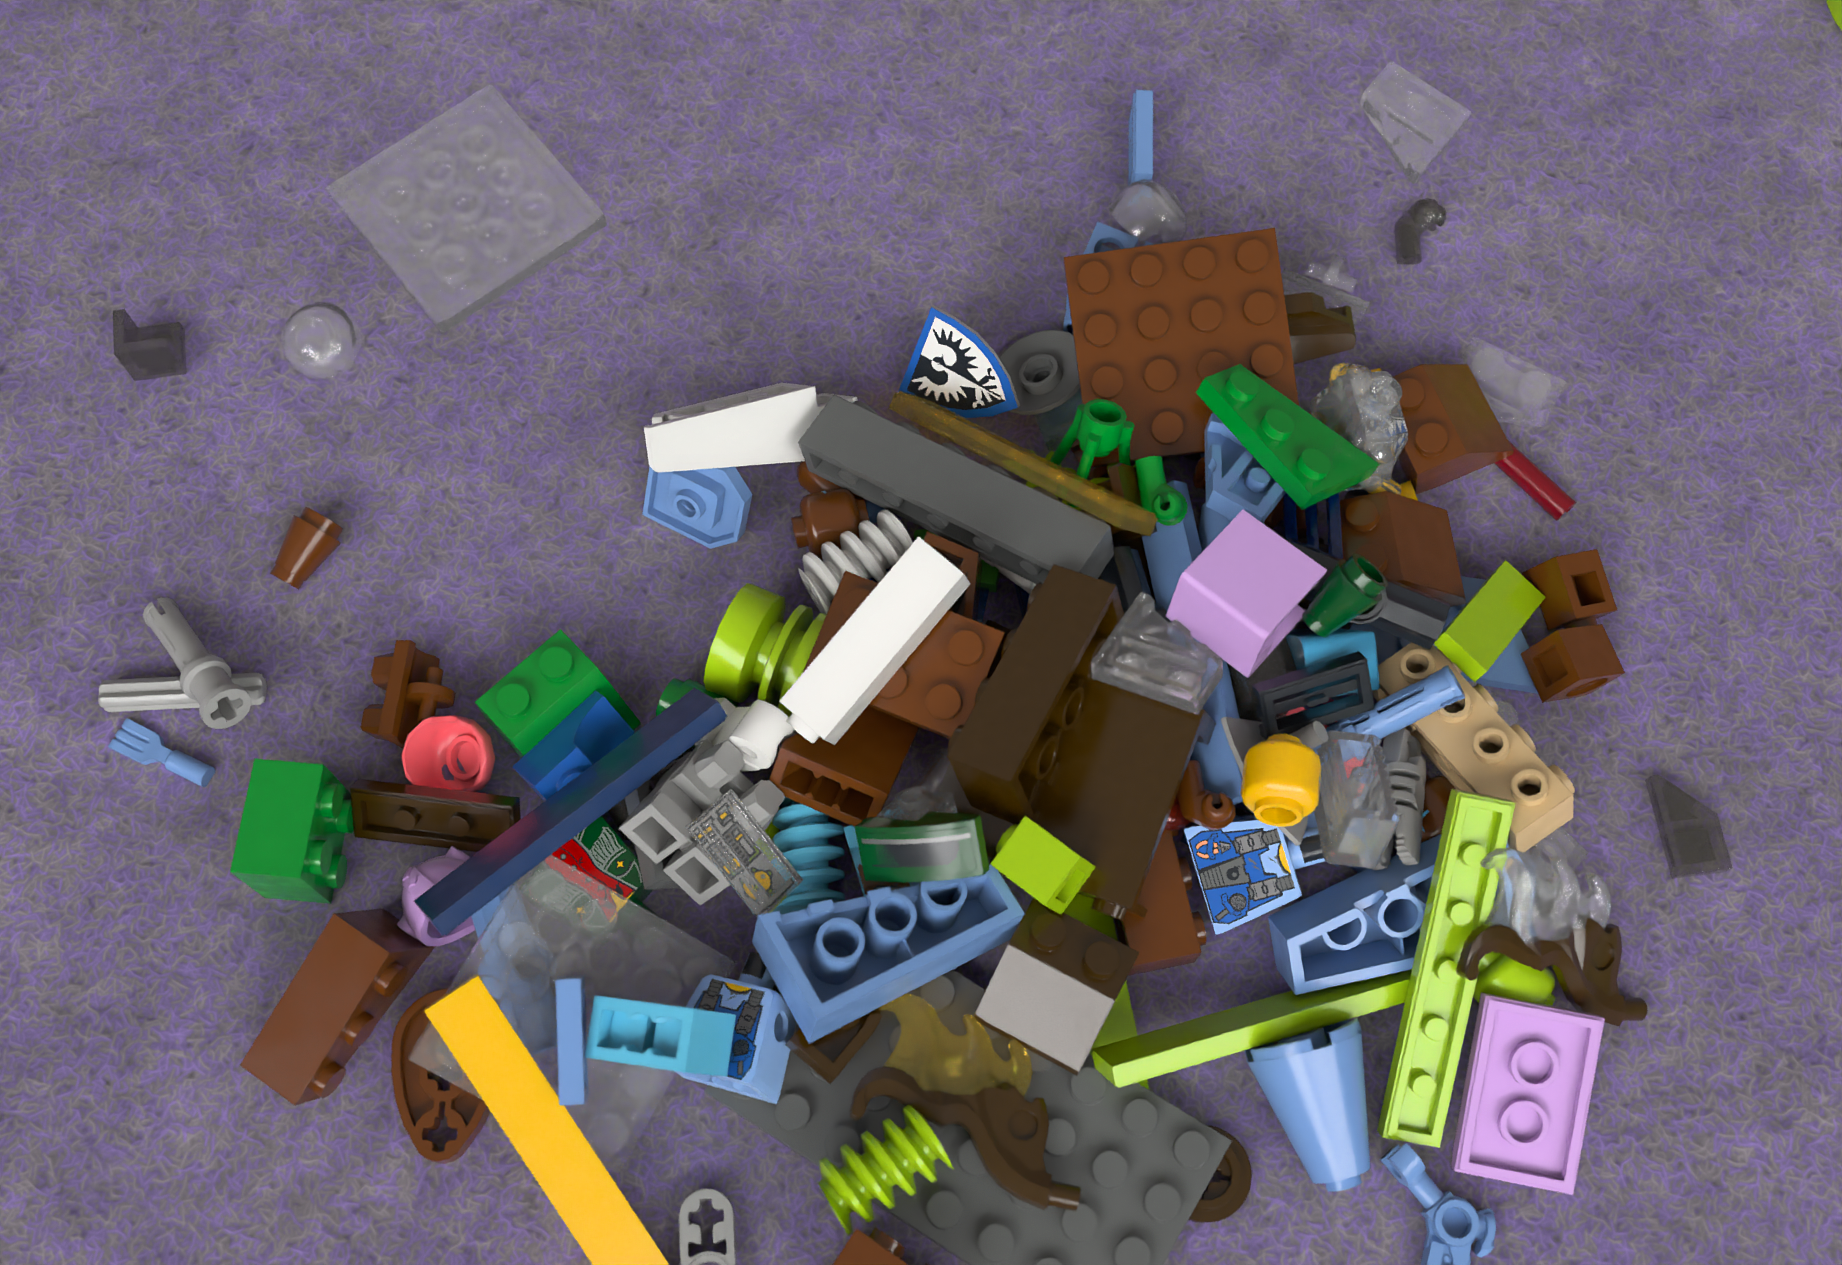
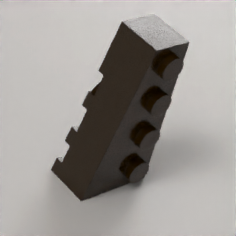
(1033, 694)

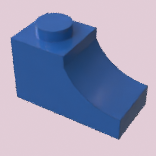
(573, 746)

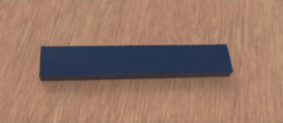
(569, 811)

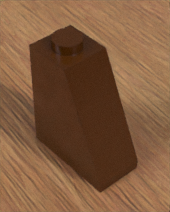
(848, 777)

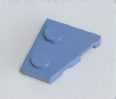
(1235, 477)

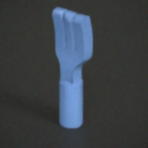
(148, 747)

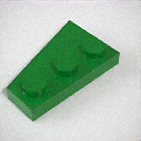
(1284, 438)

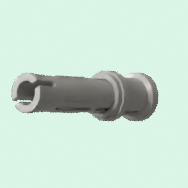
(202, 675)

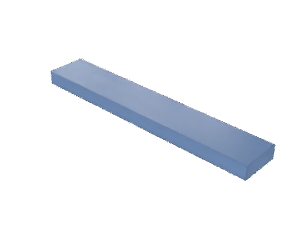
(1168, 555)

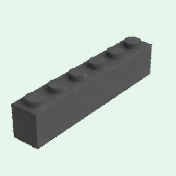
(952, 494)

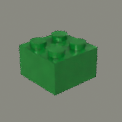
(293, 832)

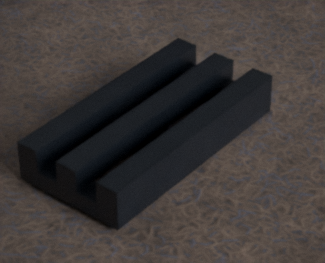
(1310, 688)

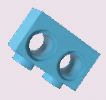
(660, 1036)

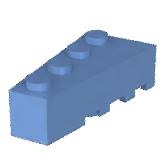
(1356, 926)

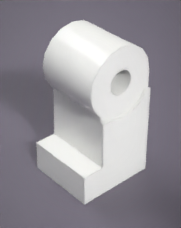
(753, 731)

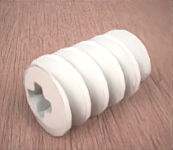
(866, 557)

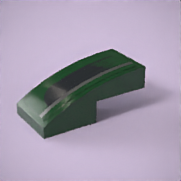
(922, 850)

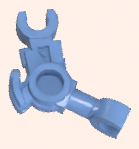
(1449, 1220)

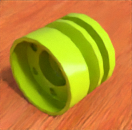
(760, 648)

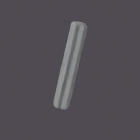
(166, 693)

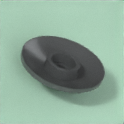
(1042, 370)

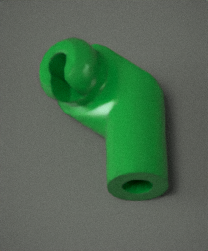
(1156, 494)

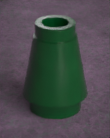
(1345, 594)

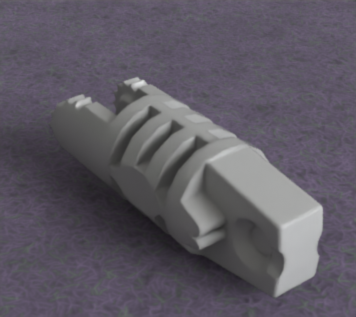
(1408, 781)

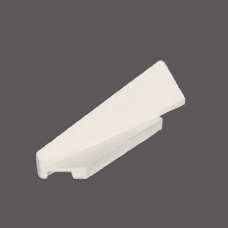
(735, 429)

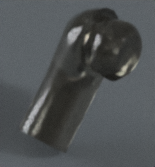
(1412, 224)

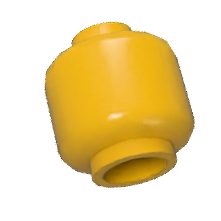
(1281, 780)

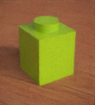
(1041, 864)

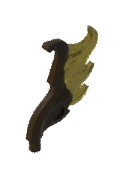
(970, 1086)

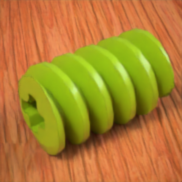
(881, 1167)

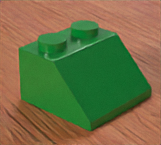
(544, 692)

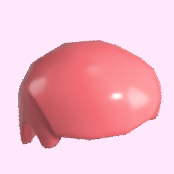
(442, 741)

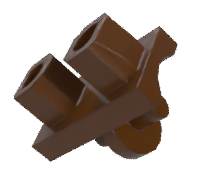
(411, 695)

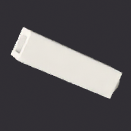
(873, 643)

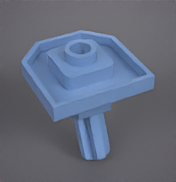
(699, 503)

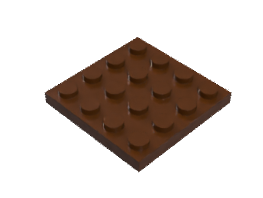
(1167, 318)

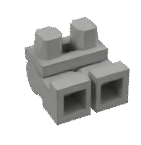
(683, 794)

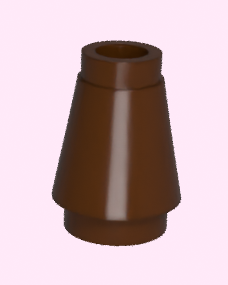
(305, 547)

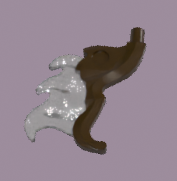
(1554, 926)

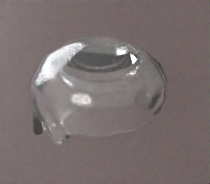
(1150, 209)
(322, 340)

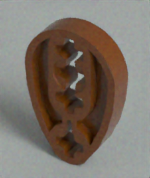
(423, 1099)

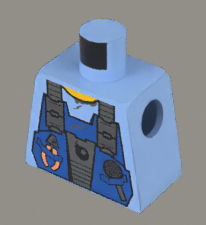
(1248, 868)
(759, 1033)

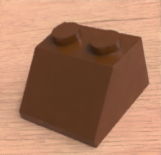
(1447, 425)
(1405, 542)

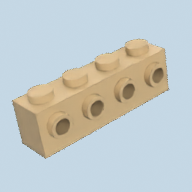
(1481, 750)

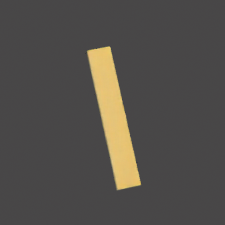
(540, 1127)

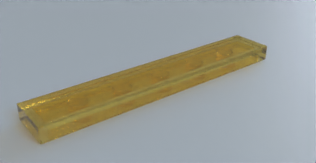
(1025, 464)

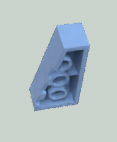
(874, 948)

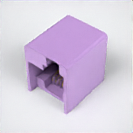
(1244, 592)

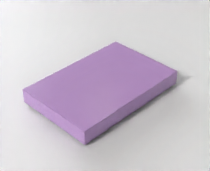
(1527, 1093)

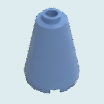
(1319, 1099)

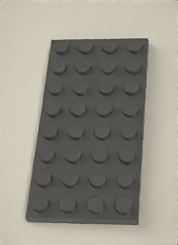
(1124, 1146)

